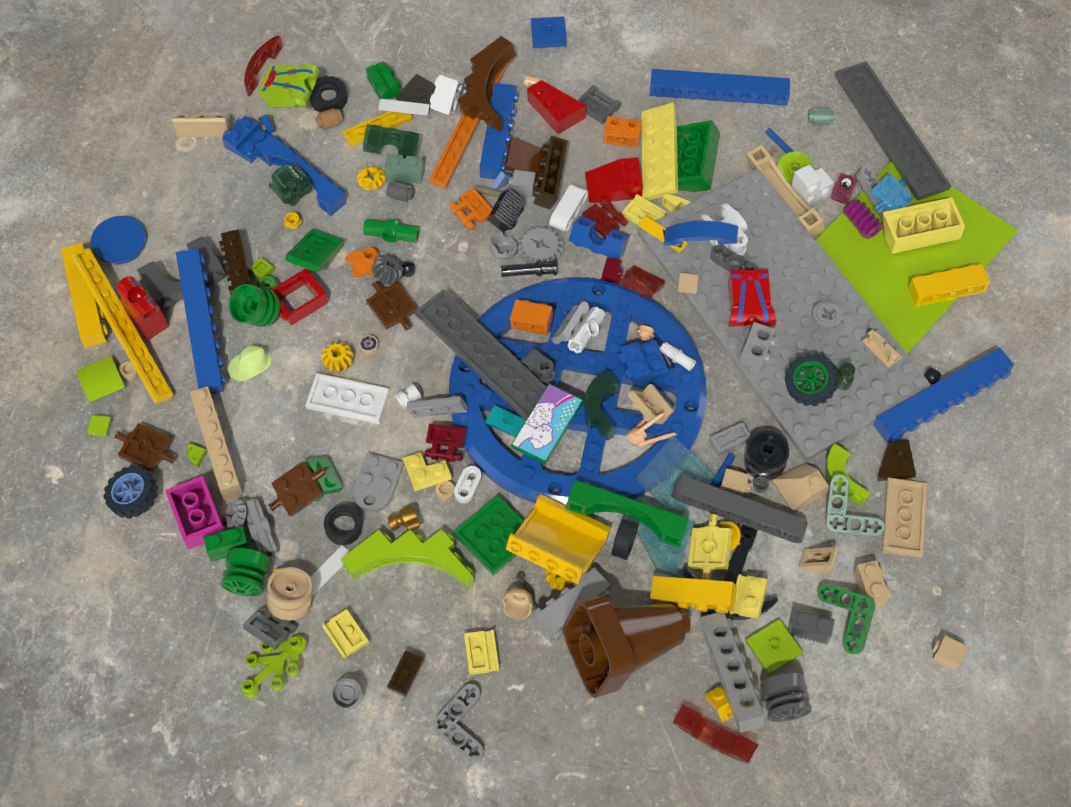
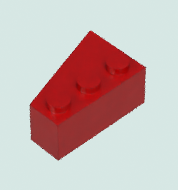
(555, 106)

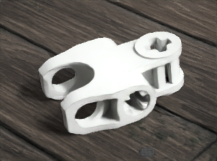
(732, 217)

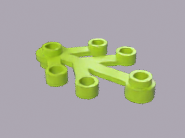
(275, 663)

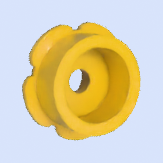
(292, 217)

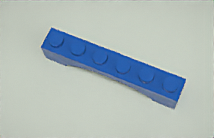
(274, 152)

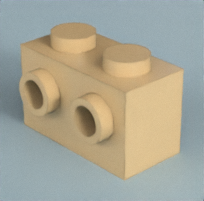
(871, 583)

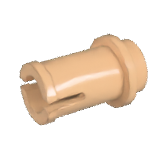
(531, 80)

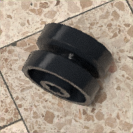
(766, 455)

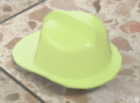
(249, 363)

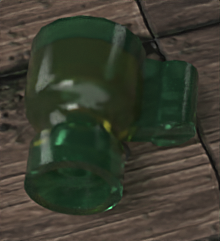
(845, 375)

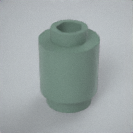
(820, 115)

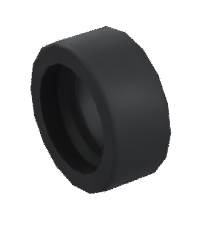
(339, 511)
(624, 539)

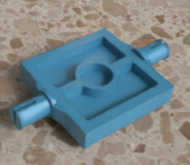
(891, 193)

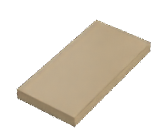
(904, 517)

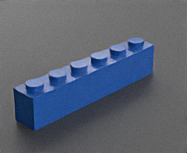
(495, 142)

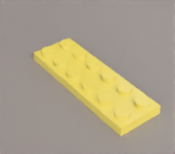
(659, 151)

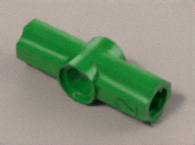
(391, 230)

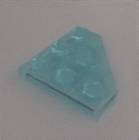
(664, 556)

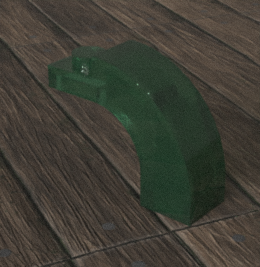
(597, 393)

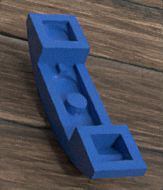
(701, 231)

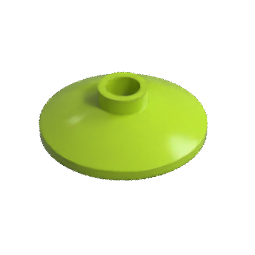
(791, 161)

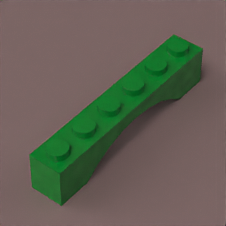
(589, 499)

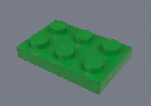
(314, 250)

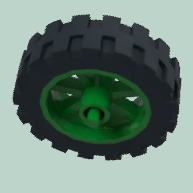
(816, 362)

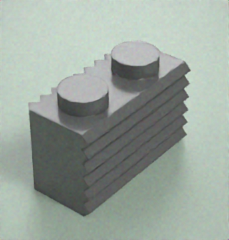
(811, 626)

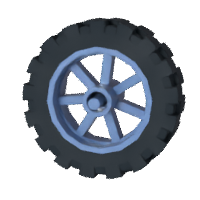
(124, 484)

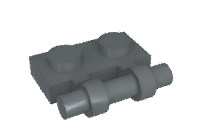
(266, 630)

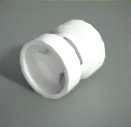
(409, 395)

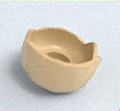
(517, 603)

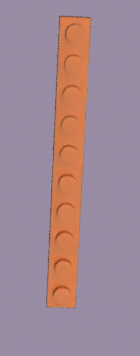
(457, 145)

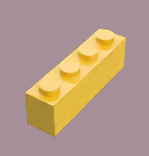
(948, 284)
(694, 593)

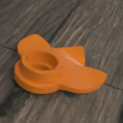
(361, 262)

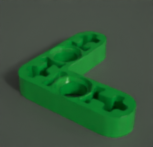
(855, 607)

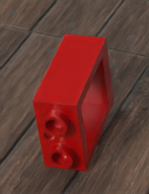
(292, 284)

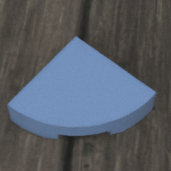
(502, 180)

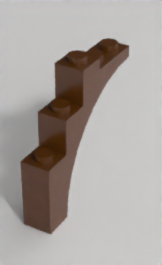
(485, 69)

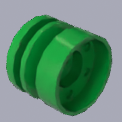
(254, 305)
(245, 572)

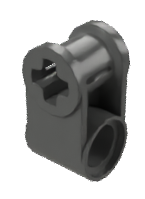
(539, 366)

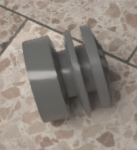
(785, 697)

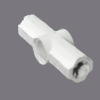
(586, 329)

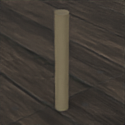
(491, 192)

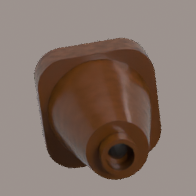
(618, 640)

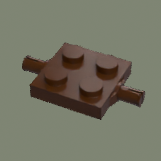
(391, 305)
(145, 447)
(297, 488)

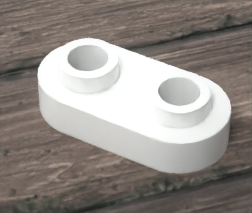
(466, 485)

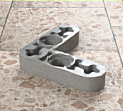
(453, 727)

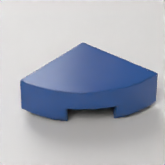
(264, 120)

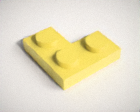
(425, 476)

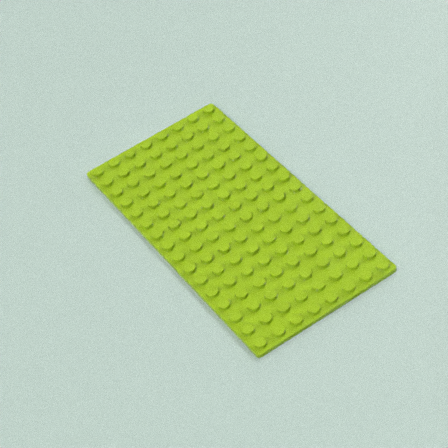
(885, 277)

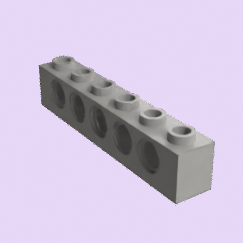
(745, 717)

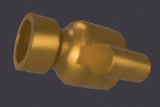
(405, 517)

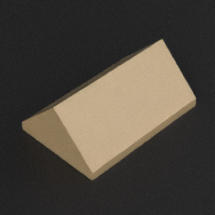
(202, 125)

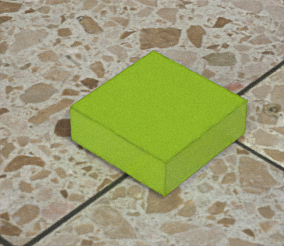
(261, 268)
(99, 425)

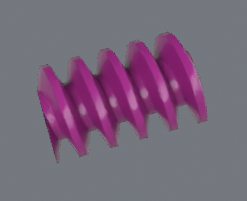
(862, 219)

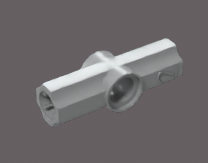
(260, 528)

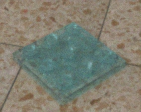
(664, 468)

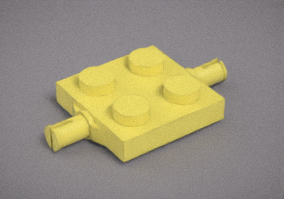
(710, 548)

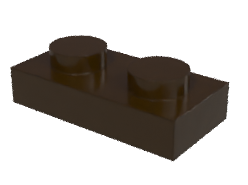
(405, 673)

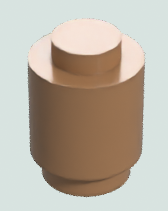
(329, 118)

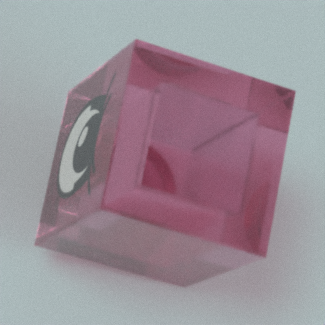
(844, 189)

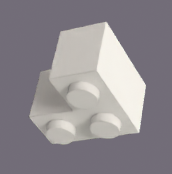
(447, 92)
(812, 184)

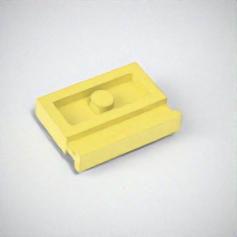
(641, 207)
(750, 596)
(345, 634)
(481, 652)

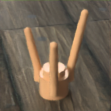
(637, 434)

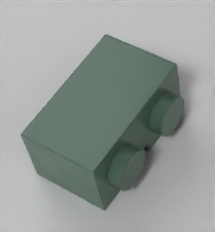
(404, 169)

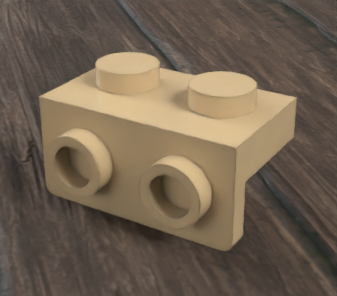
(651, 403)

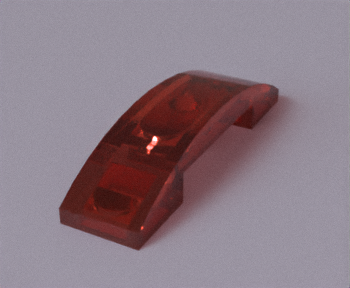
(268, 50)
(714, 736)

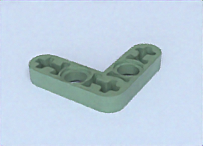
(840, 512)

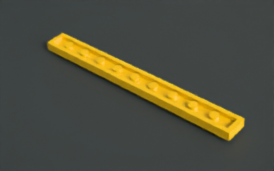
(122, 326)

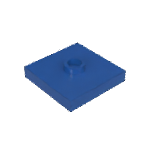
(548, 32)

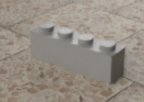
(552, 618)

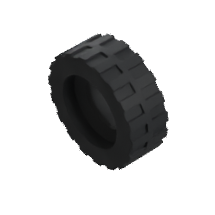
(328, 83)

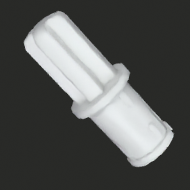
(677, 356)

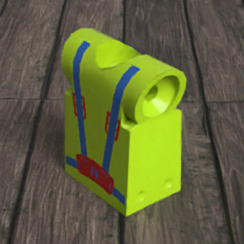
(288, 85)

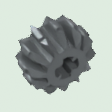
(387, 269)

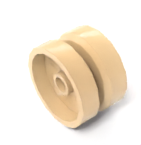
(289, 593)

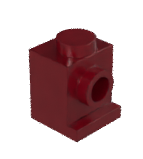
(612, 270)

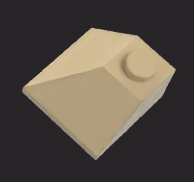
(801, 486)

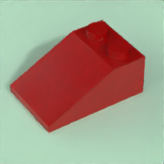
(615, 181)

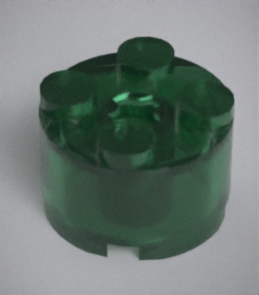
(290, 184)

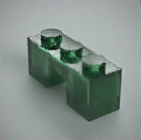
(378, 137)

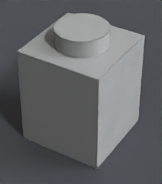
(523, 182)

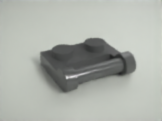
(596, 108)

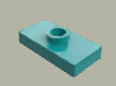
(505, 421)

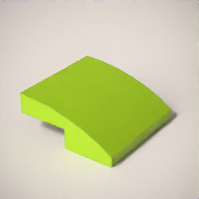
(100, 379)

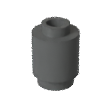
(400, 191)

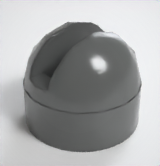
(763, 481)

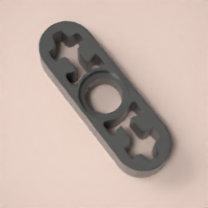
(719, 260)

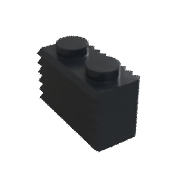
(506, 210)

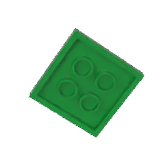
(488, 533)

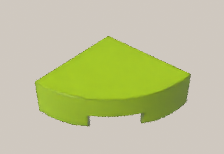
(196, 454)

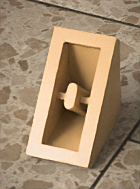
(819, 560)

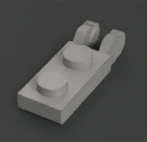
(570, 322)

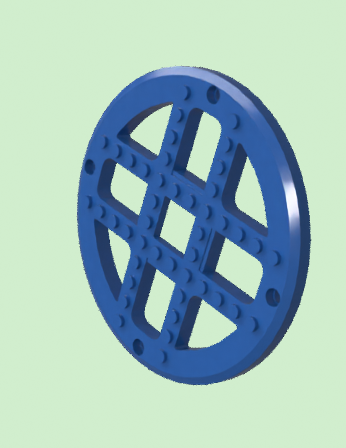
(525, 476)

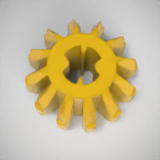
(337, 356)

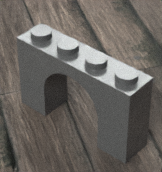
(168, 292)

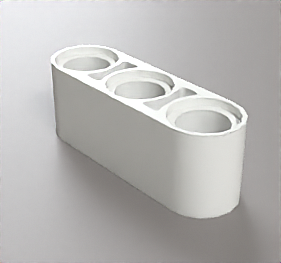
(568, 208)

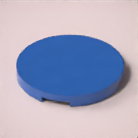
(118, 240)

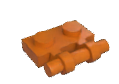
(475, 204)

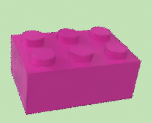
(194, 511)

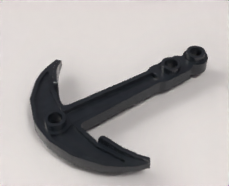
(735, 568)

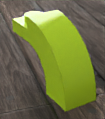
(836, 465)

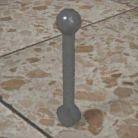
(520, 577)

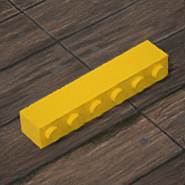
(86, 309)

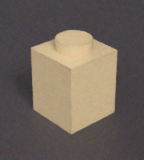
(736, 482)
(949, 652)

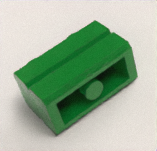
(382, 81)
(220, 543)

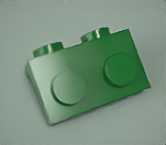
(329, 482)

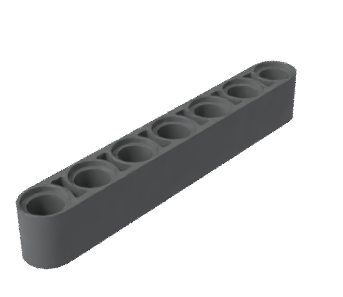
(739, 509)

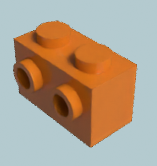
(622, 132)
(531, 317)

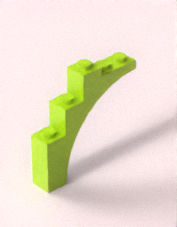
(409, 548)

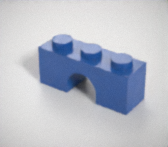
(584, 235)

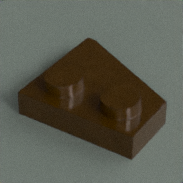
(897, 462)

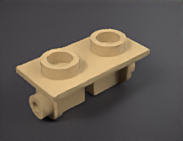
(881, 348)

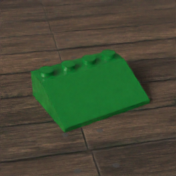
(696, 155)

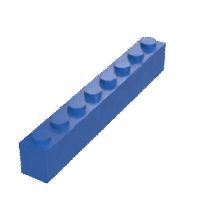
(720, 87)
(199, 320)
(943, 395)

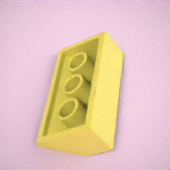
(922, 225)

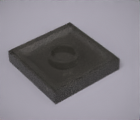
(417, 91)

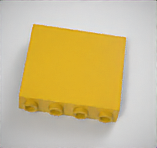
(559, 539)

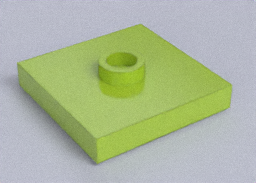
(774, 647)

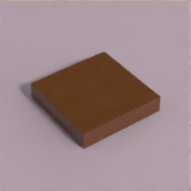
(522, 156)

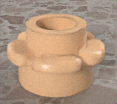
(645, 332)

